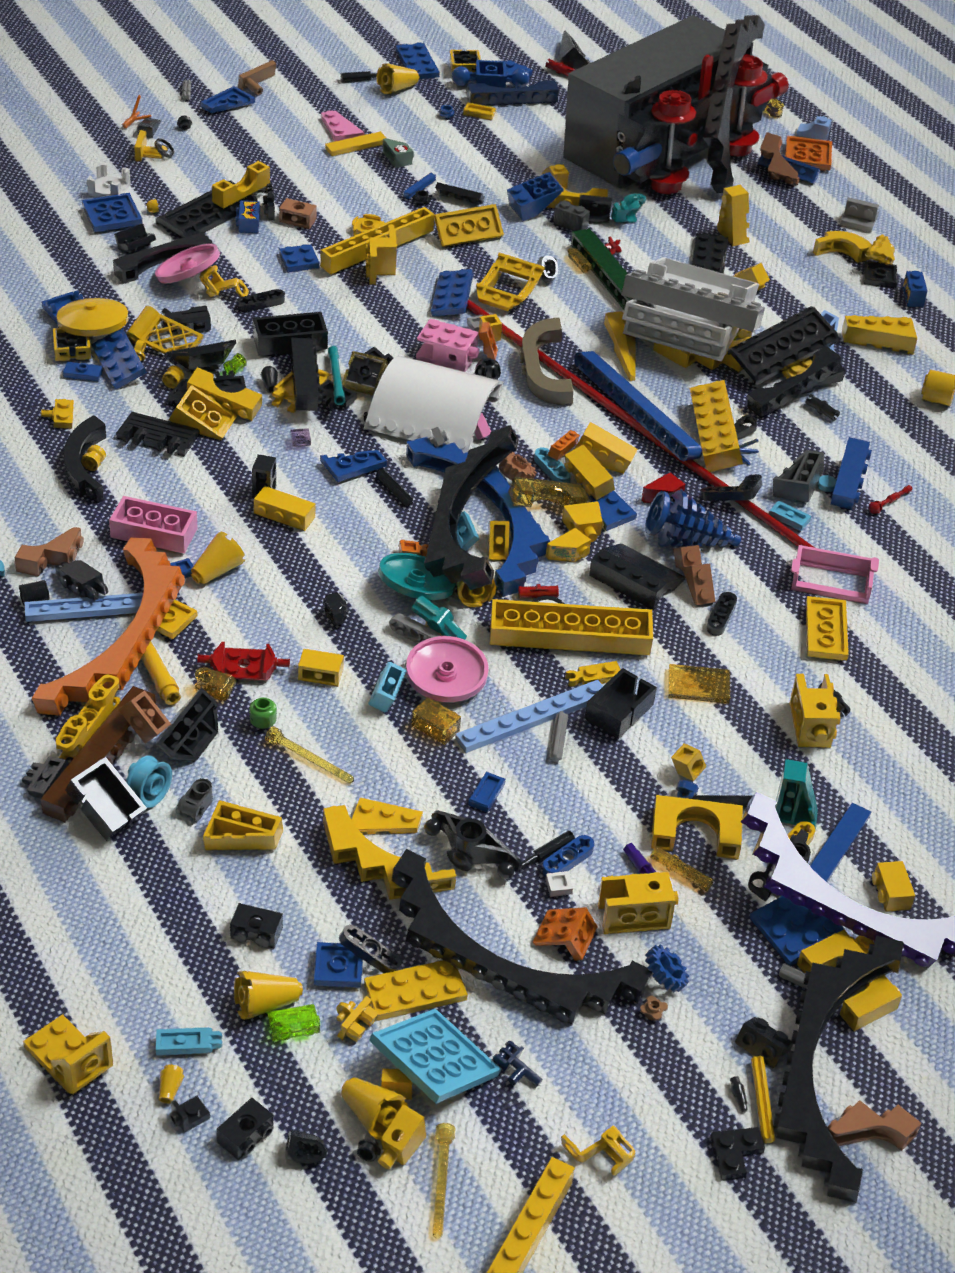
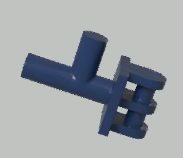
(511, 1054)

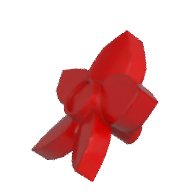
(613, 246)

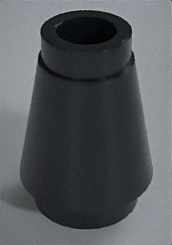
(269, 377)

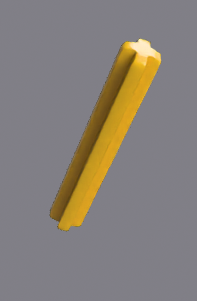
(762, 1099)

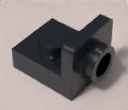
(189, 1113)

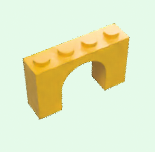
(721, 817)
(865, 1007)

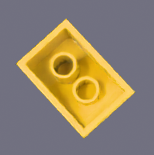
(203, 413)

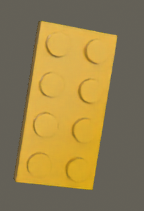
(468, 225)
(826, 628)
(415, 989)

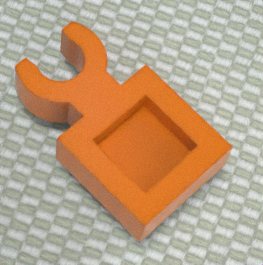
(412, 547)

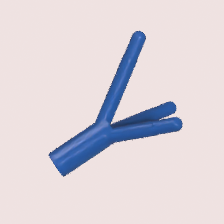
(742, 449)

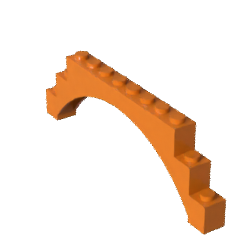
(160, 590)

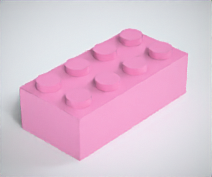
(167, 525)

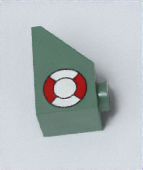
(398, 153)

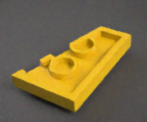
(377, 816)

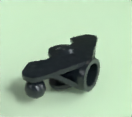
(472, 844)

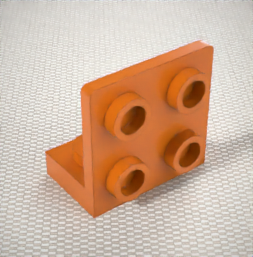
(567, 927)

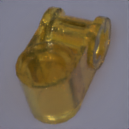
(216, 684)

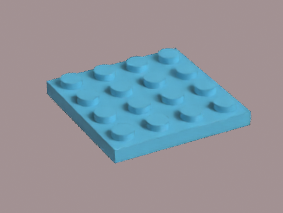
(435, 1055)

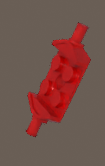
(260, 662)

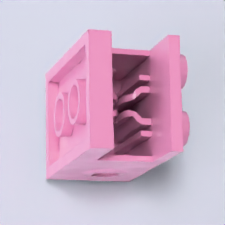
(448, 345)

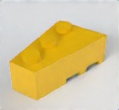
(242, 829)

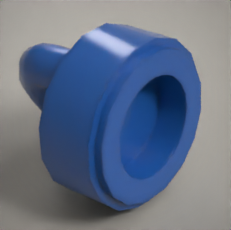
(688, 788)

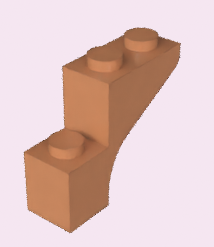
(779, 167)
(61, 549)
(696, 574)
(862, 1124)

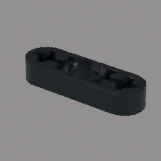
(252, 303)
(721, 619)
(379, 949)

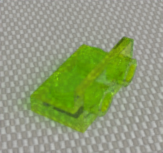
(293, 1022)

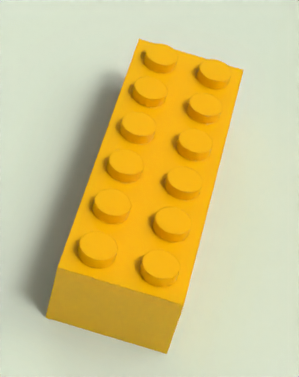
(716, 426)

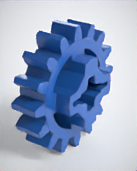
(667, 968)

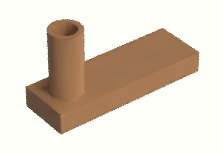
(252, 77)

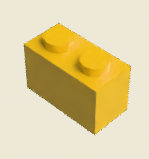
(320, 667)
(893, 886)

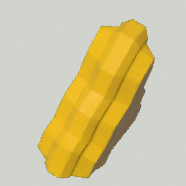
(881, 250)

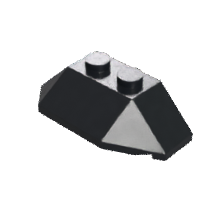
(203, 357)
(191, 728)

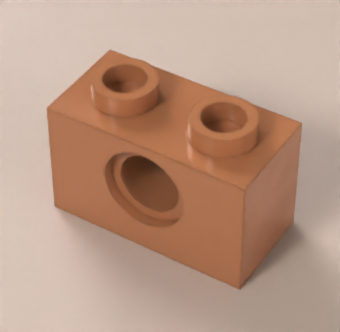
(297, 213)
(144, 717)

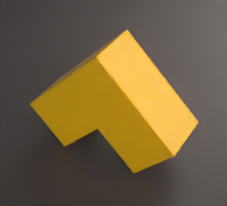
(397, 1081)

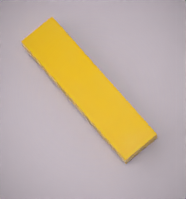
(355, 143)

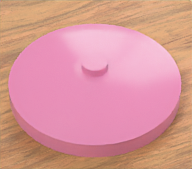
(187, 263)
(447, 669)

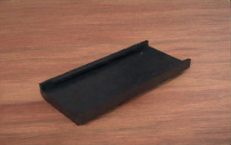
(199, 215)
(784, 344)

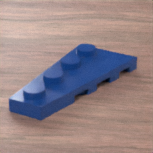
(614, 510)

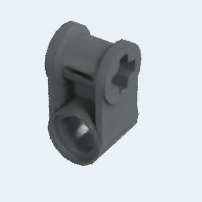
(196, 799)

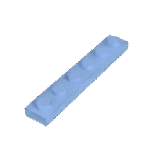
(82, 607)

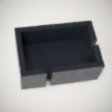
(617, 705)
(105, 798)

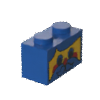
(248, 216)
(914, 289)

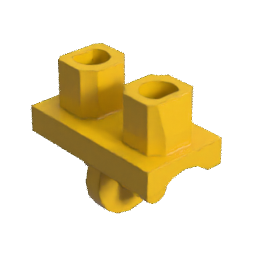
(352, 1016)

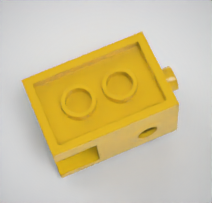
(814, 713)
(637, 902)

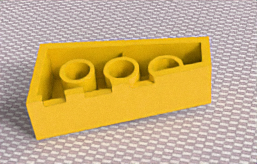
(880, 332)

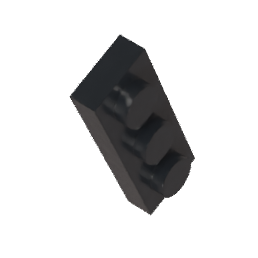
(459, 193)

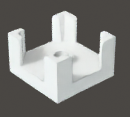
(108, 185)

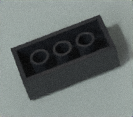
(274, 333)

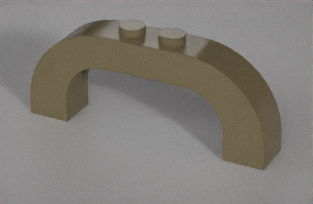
(541, 386)

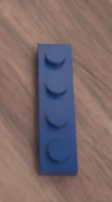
(805, 172)

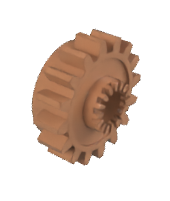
(516, 466)

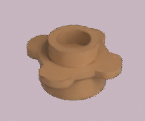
(653, 1013)

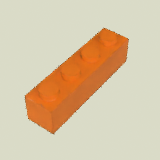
(563, 445)

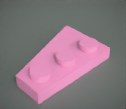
(339, 126)

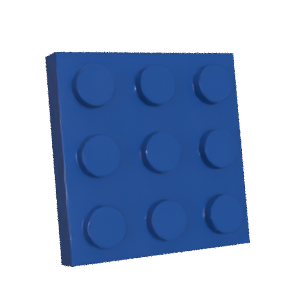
(112, 212)
(792, 927)

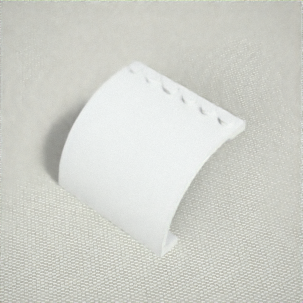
(424, 396)

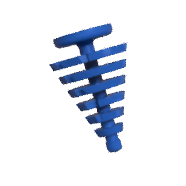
(686, 523)

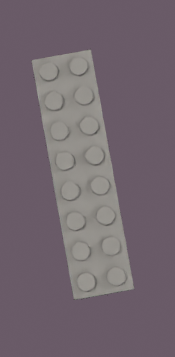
(693, 300)

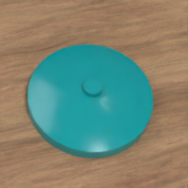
(409, 577)

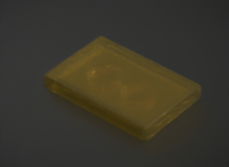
(699, 683)

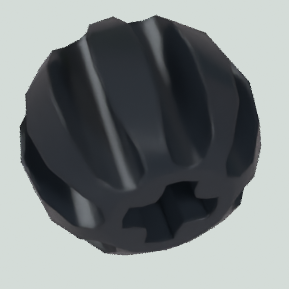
(488, 368)

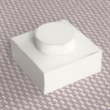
(559, 883)

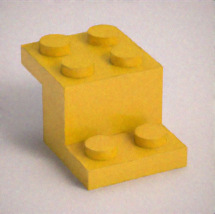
(381, 256)

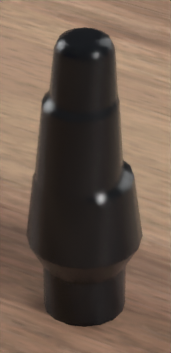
(739, 1092)

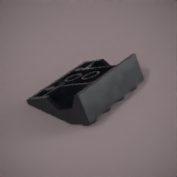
(634, 574)

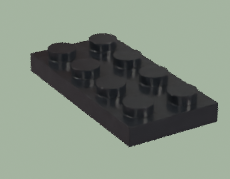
(710, 252)

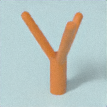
(133, 117)

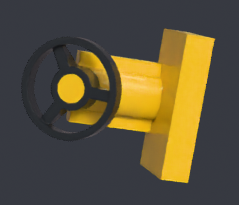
(142, 150)

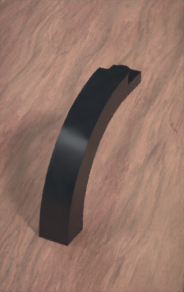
(82, 437)

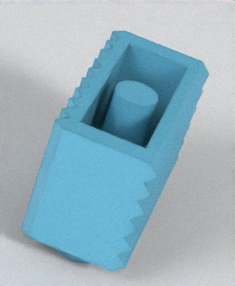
(387, 687)

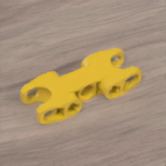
(82, 726)

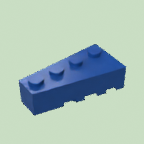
(850, 473)

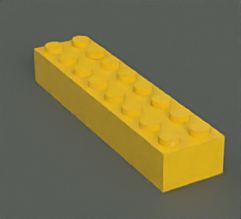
(571, 627)

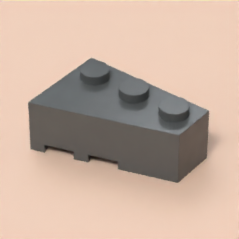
(801, 478)

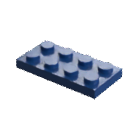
(418, 58)
(452, 292)
(118, 358)

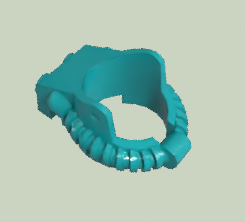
(628, 208)

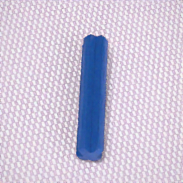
(419, 185)

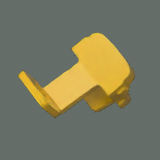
(217, 283)
(610, 1144)

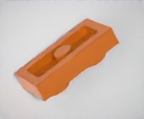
(486, 335)

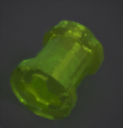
(235, 364)

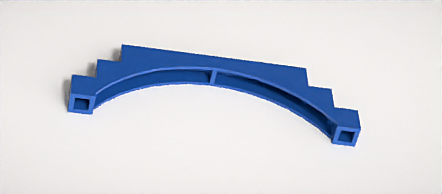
(527, 536)

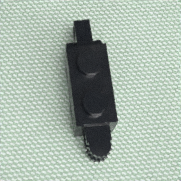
(81, 579)

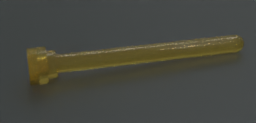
(275, 736)
(445, 1135)

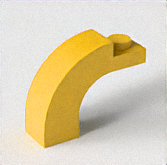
(843, 242)

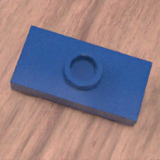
(82, 371)

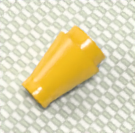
(170, 1081)

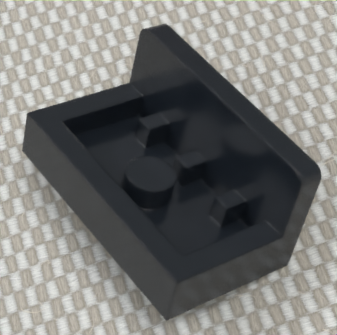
(598, 207)
(133, 237)
(763, 1041)

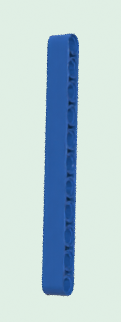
(638, 406)

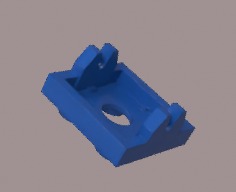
(54, 304)

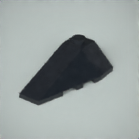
(571, 52)

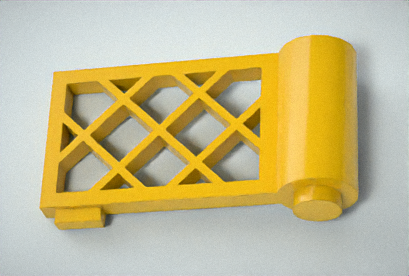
(145, 327)

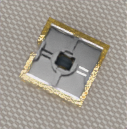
(364, 373)

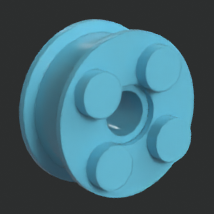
(149, 780)

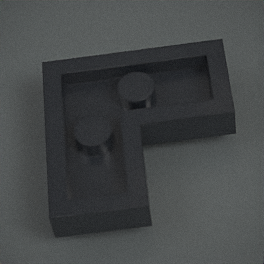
(730, 1148)

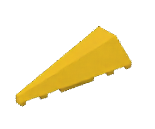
(623, 344)

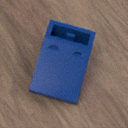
(533, 195)

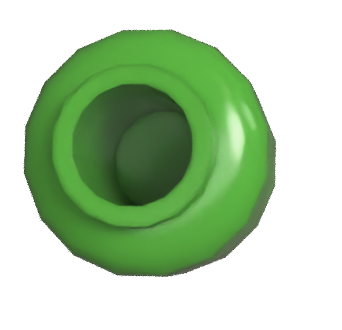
(263, 713)

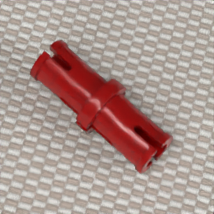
(560, 68)
(538, 591)

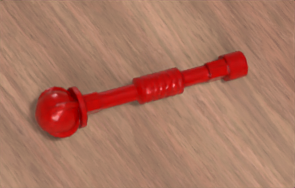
(877, 506)

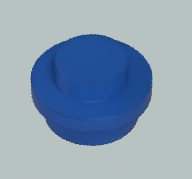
(446, 111)

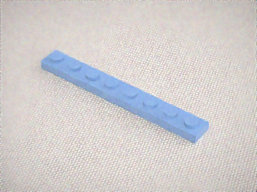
(526, 717)

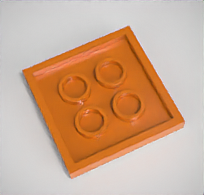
(810, 151)

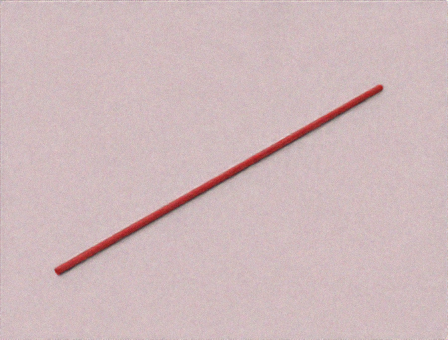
(627, 418)

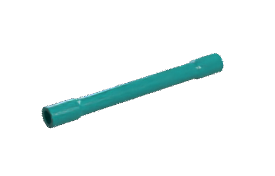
(339, 397)

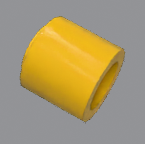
(939, 387)

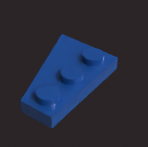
(227, 99)
(350, 466)

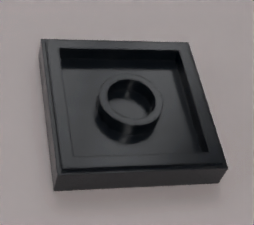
(880, 274)

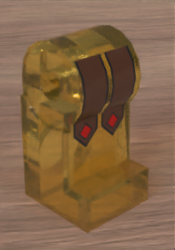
(774, 108)

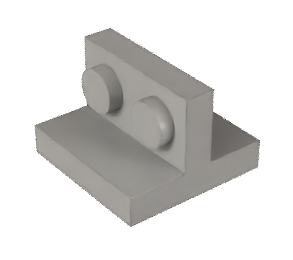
(860, 215)

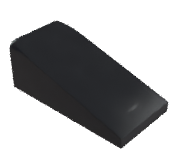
(149, 125)

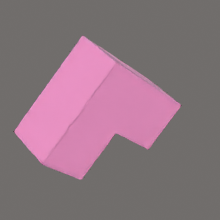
(482, 428)

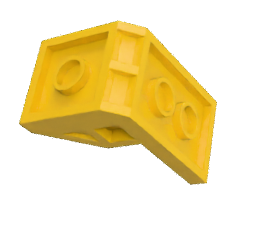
(69, 1054)

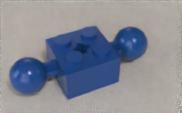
(490, 73)

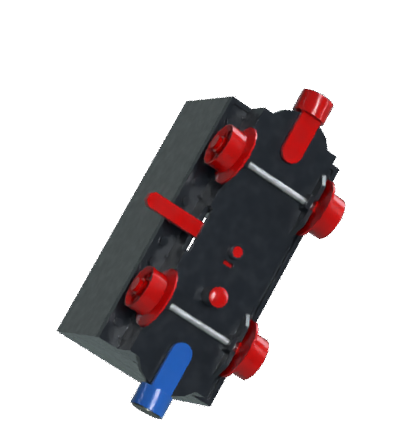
(664, 124)

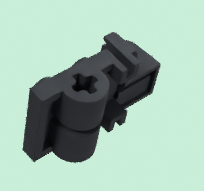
(803, 849)

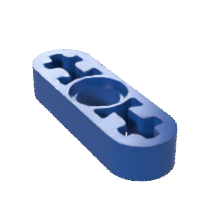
(571, 848)

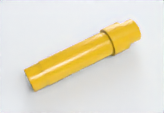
(164, 683)

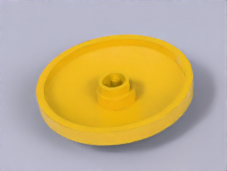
(92, 317)

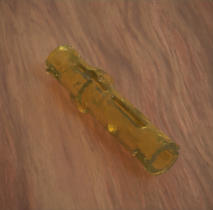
(686, 871)

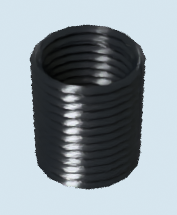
(34, 592)

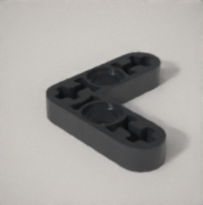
(745, 491)

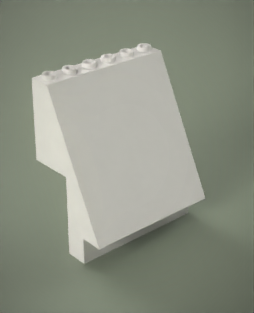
(682, 329)

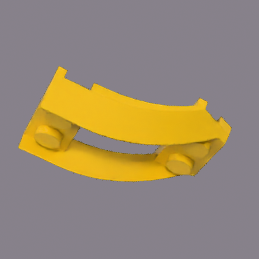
(512, 266)

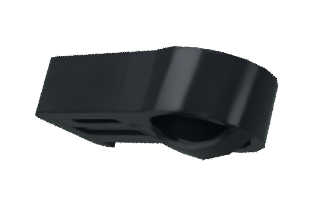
(178, 393)
(742, 430)

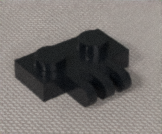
(268, 202)
(229, 383)
(327, 396)
(44, 775)

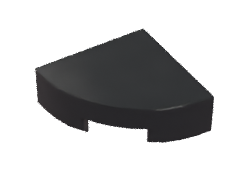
(633, 85)

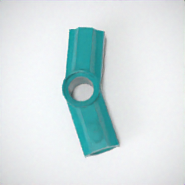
(437, 618)

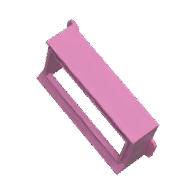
(836, 562)

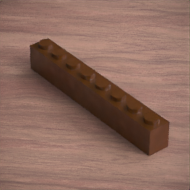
(106, 742)

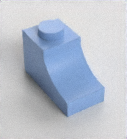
(816, 130)

